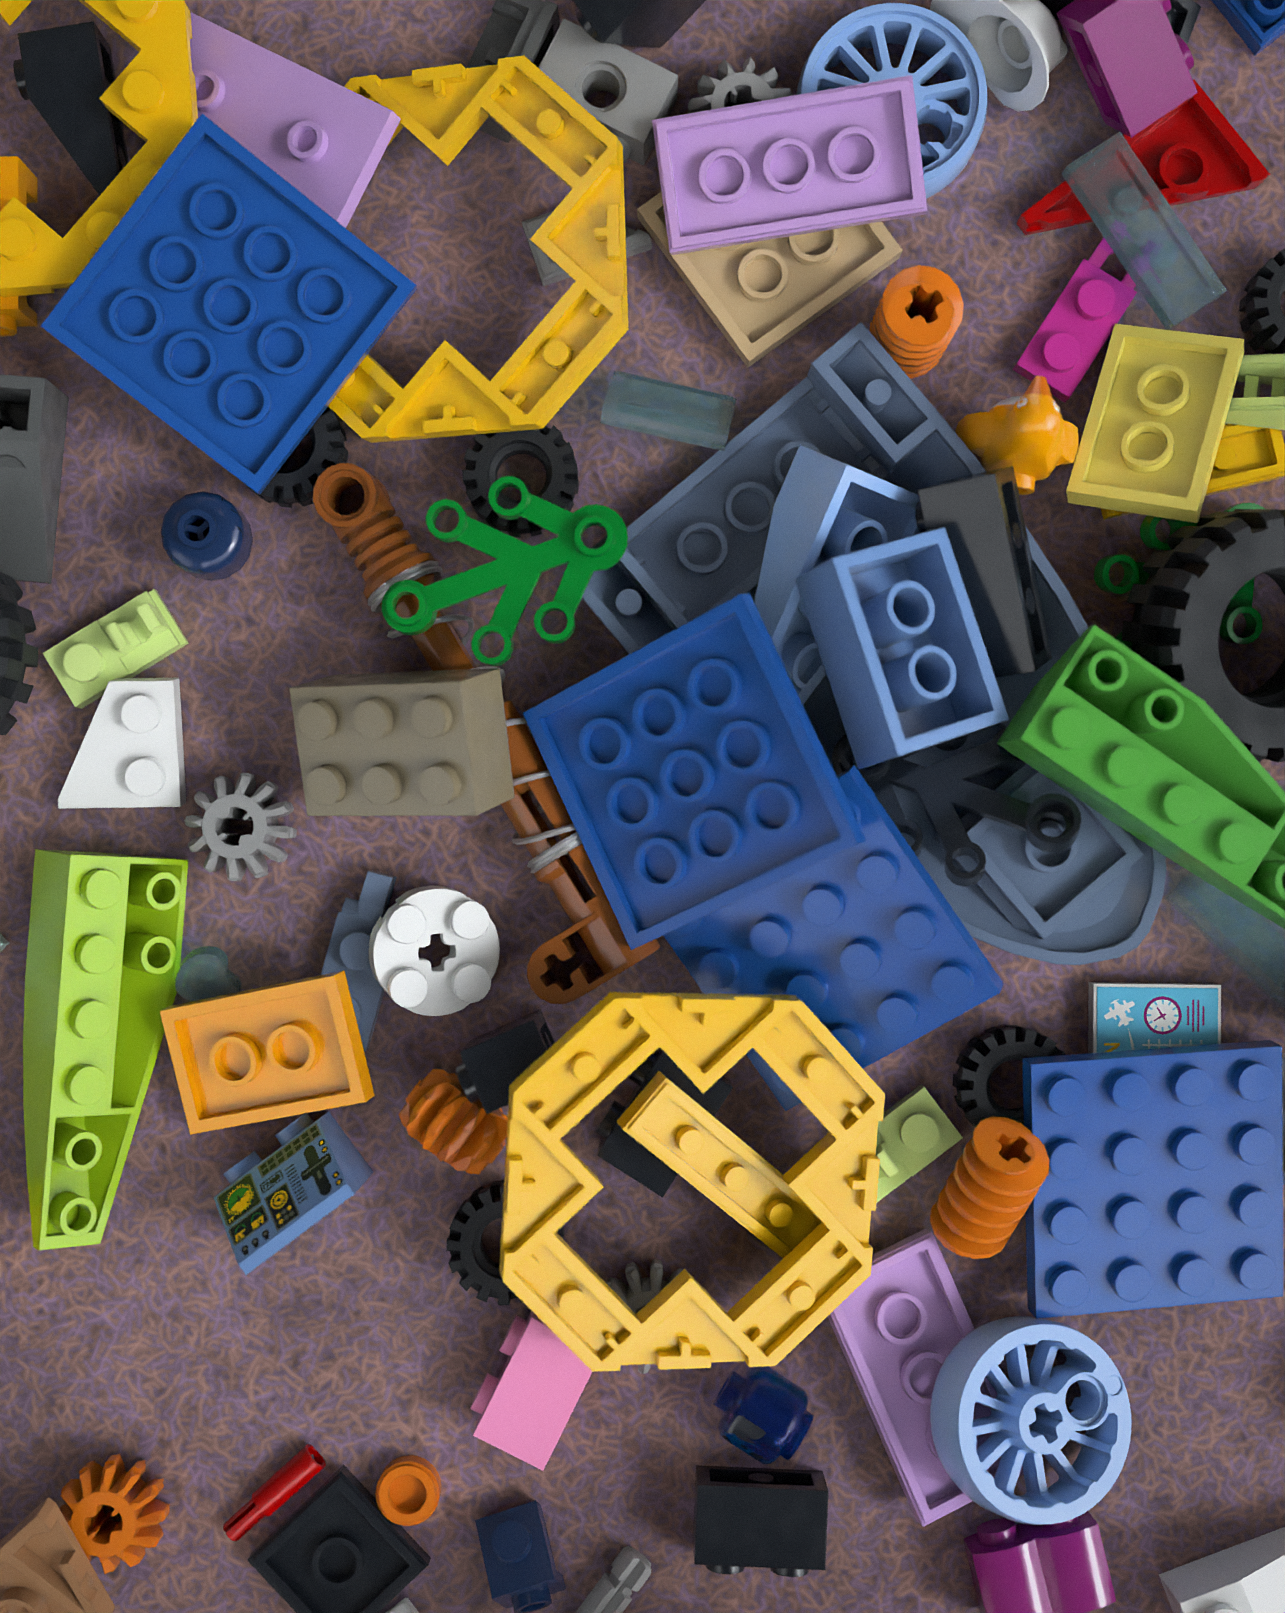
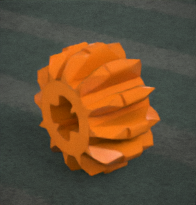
(450, 1125)
(129, 1497)

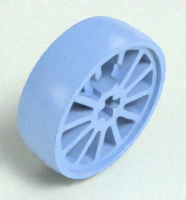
(949, 52)
(1099, 1410)

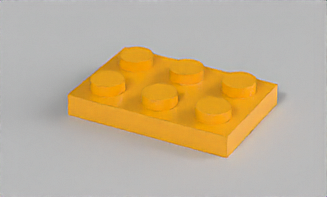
(267, 1053)

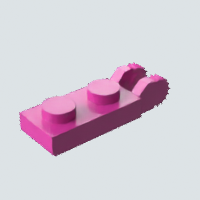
(1077, 325)

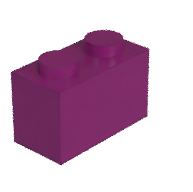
(1129, 59)

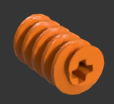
(918, 318)
(989, 1188)

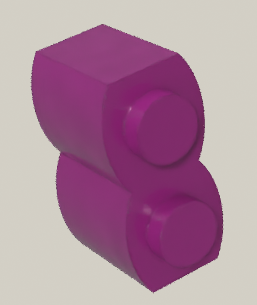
(1039, 1567)

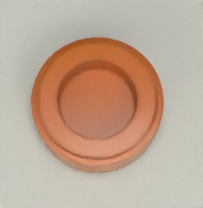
(408, 1490)

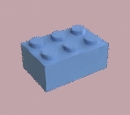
(901, 647)

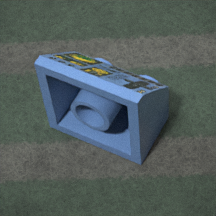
(289, 1189)

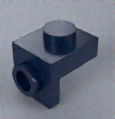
(519, 1558)

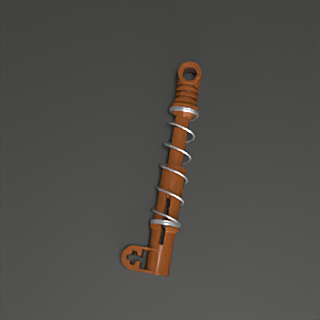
(388, 558)

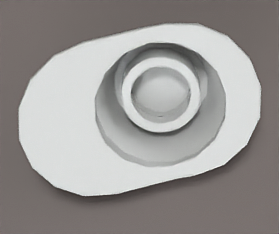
(1014, 43)

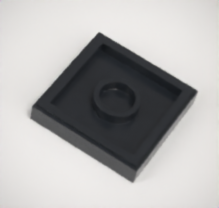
(339, 1552)

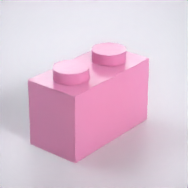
(532, 1395)

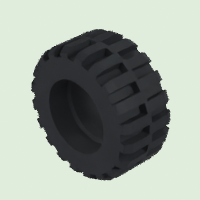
(1182, 613)

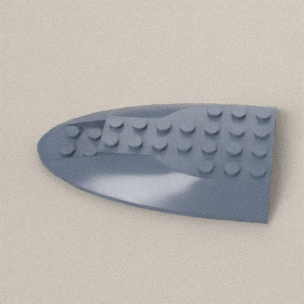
(710, 546)

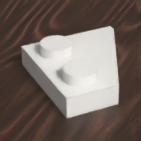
(131, 749)

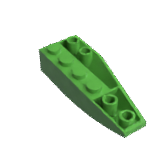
(1157, 768)

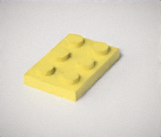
(1155, 422)

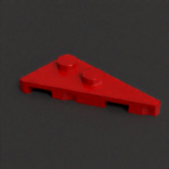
(1186, 153)

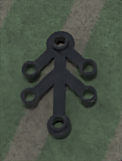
(945, 787)

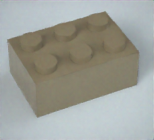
(403, 743)

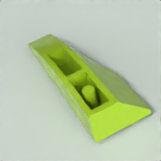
(92, 1026)

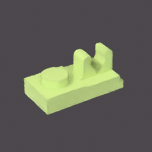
(115, 647)
(911, 1138)

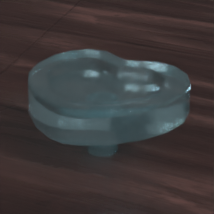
(206, 975)

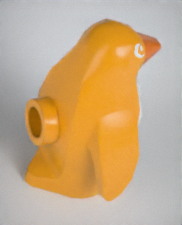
(1022, 434)

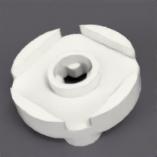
(411, 980)

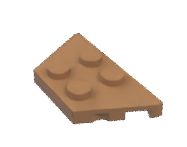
(47, 1568)

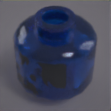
(763, 1414)

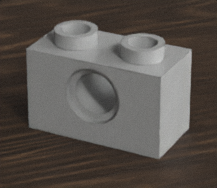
(641, 87)

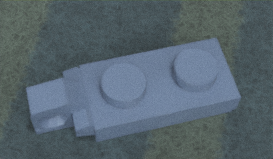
(350, 949)

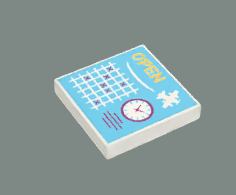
(1152, 1015)

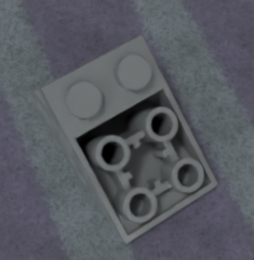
(30, 475)

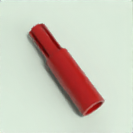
(275, 1492)

